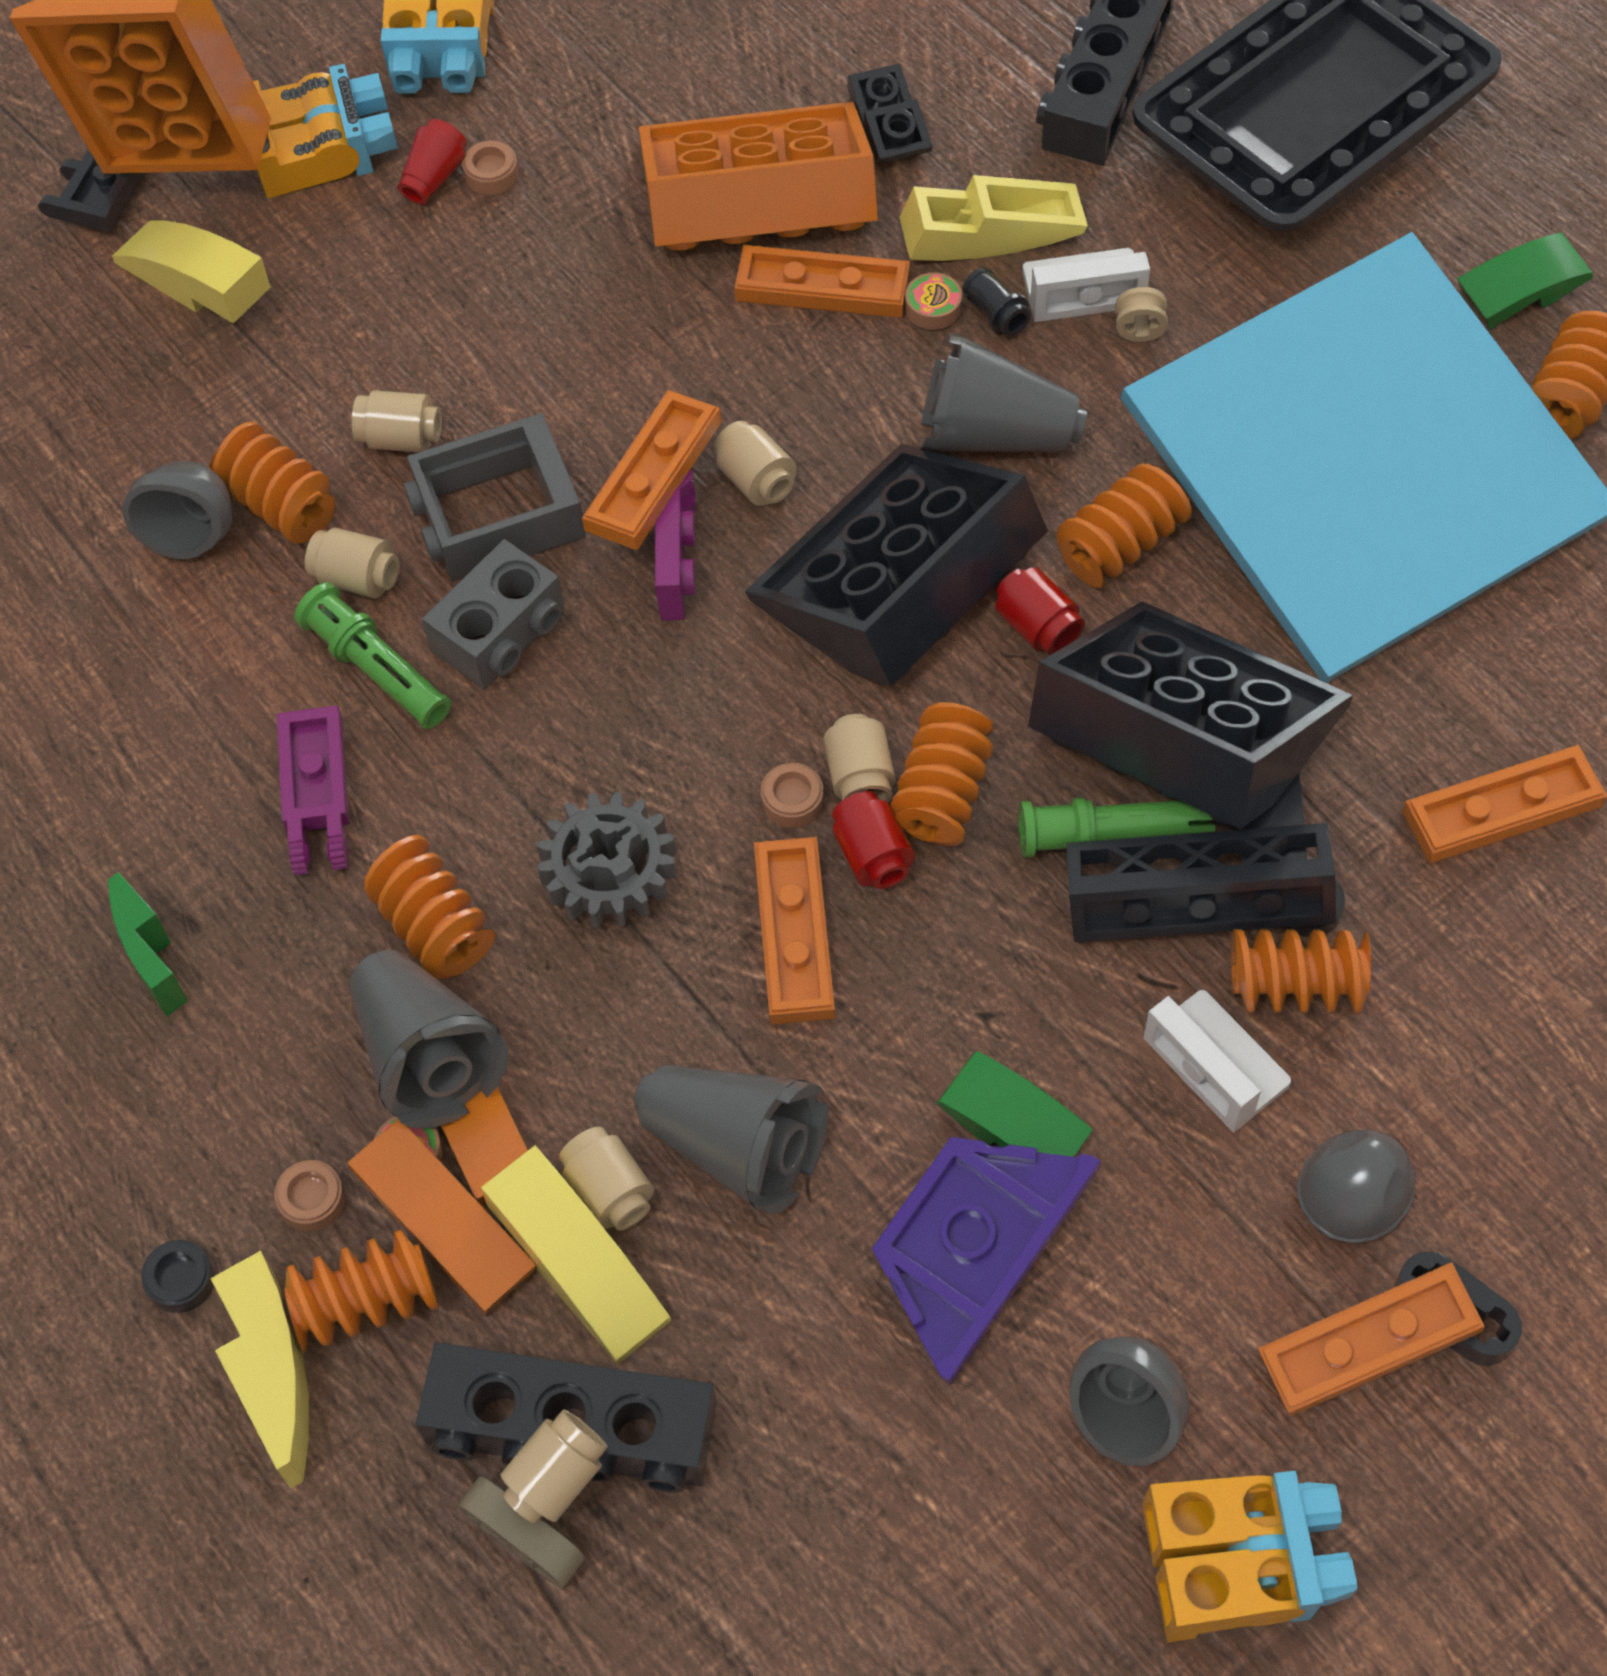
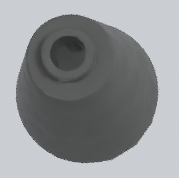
(996, 405)
(423, 1041)
(738, 1127)

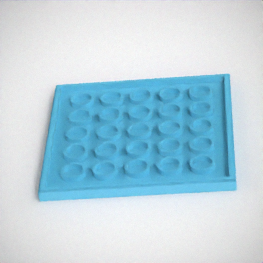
(1368, 455)

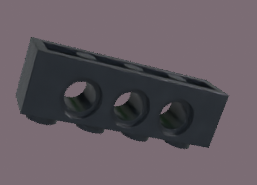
(1101, 76)
(468, 1378)

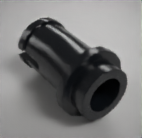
(1006, 311)

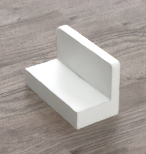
(1082, 282)
(1215, 1057)

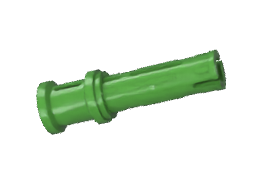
(357, 641)
(1056, 825)

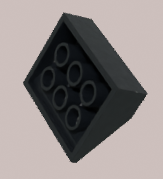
(901, 560)
(1185, 711)

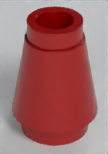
(431, 160)

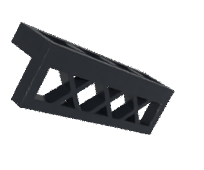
(1201, 891)

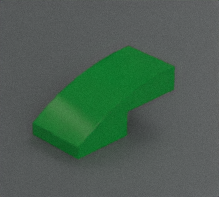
(1526, 274)
(142, 940)
(1010, 1110)

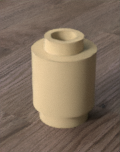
(396, 421)
(754, 463)
(352, 562)
(859, 757)
(606, 1178)
(552, 1468)

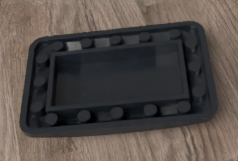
(1314, 100)

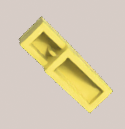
(990, 218)
(195, 267)
(575, 1254)
(266, 1363)

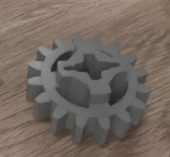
(604, 866)

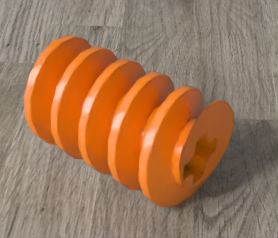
(1575, 372)
(274, 482)
(1122, 524)
(943, 773)
(427, 908)
(1300, 970)
(358, 1289)

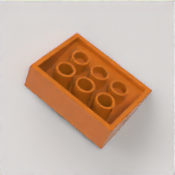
(148, 83)
(758, 175)

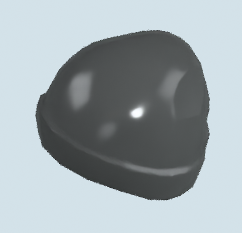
(179, 509)
(1356, 1186)
(1129, 1400)

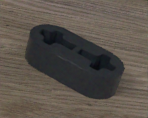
(1486, 1303)

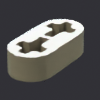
(533, 1544)

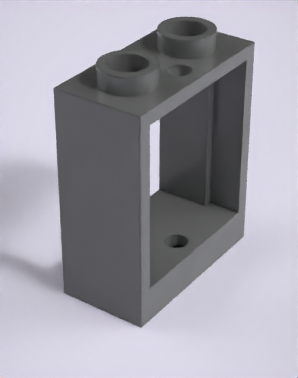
(484, 458)

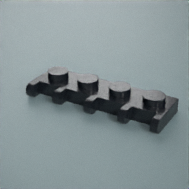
(90, 196)

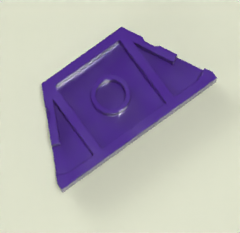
(974, 1237)

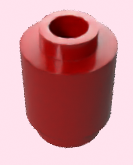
(1038, 610)
(872, 840)

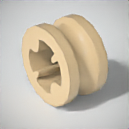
(1141, 314)

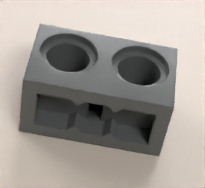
(485, 607)

